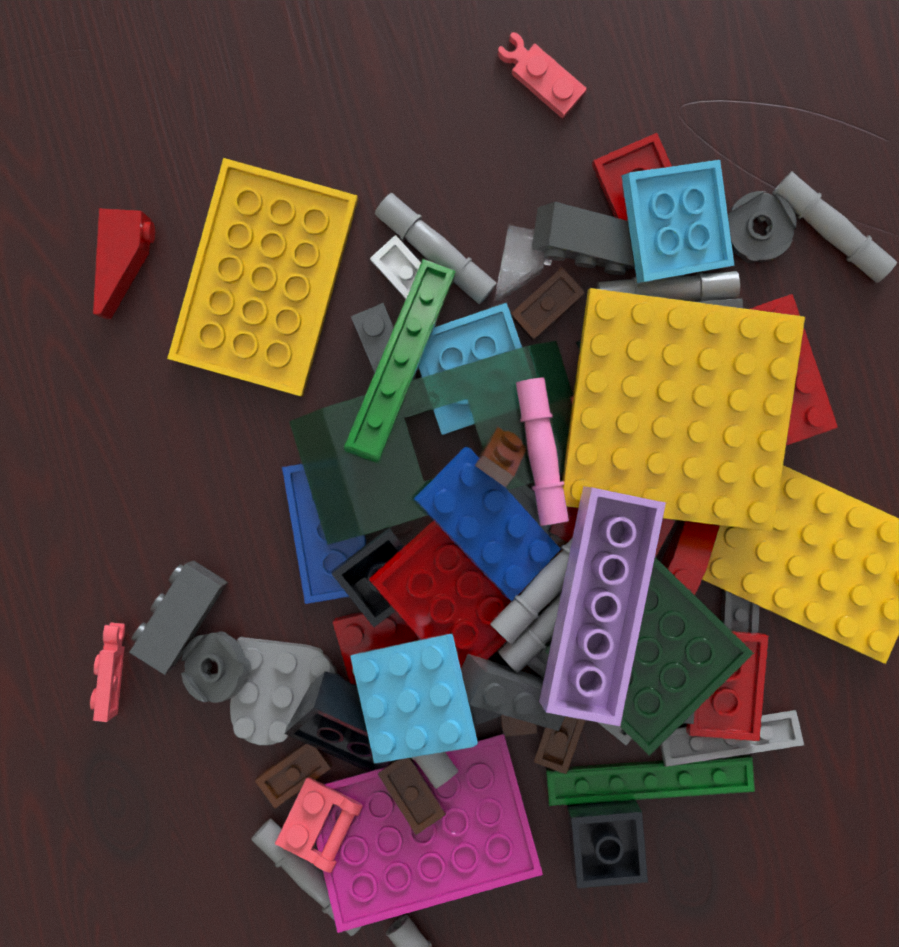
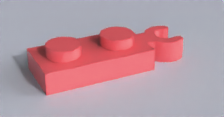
(543, 76)
(108, 667)

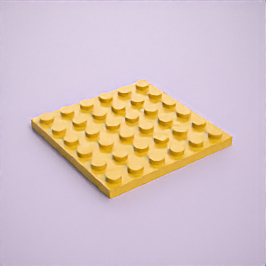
(683, 406)

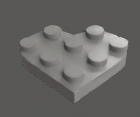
(274, 687)

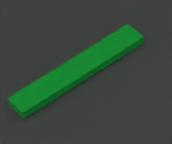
(399, 361)
(649, 780)

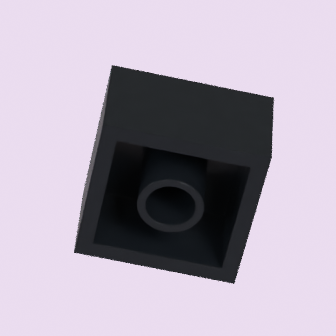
(607, 843)

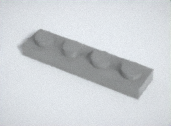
(776, 732)

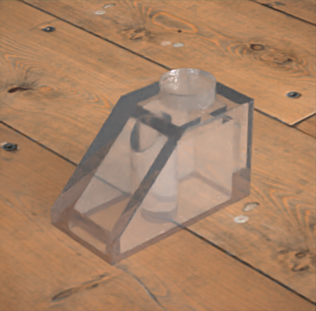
(518, 262)

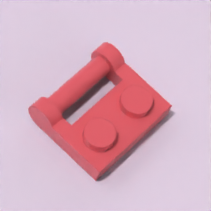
(308, 819)

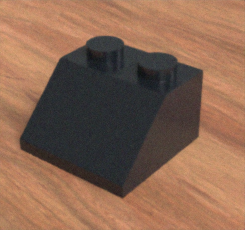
(362, 565)

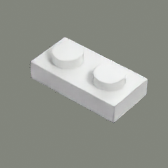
(397, 265)

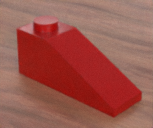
(121, 251)
(690, 552)

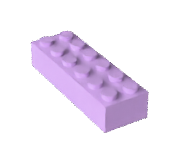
(601, 606)

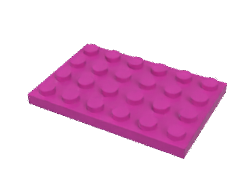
(470, 850)

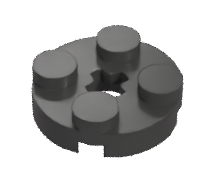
(779, 233)
(231, 663)

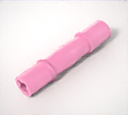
(542, 451)

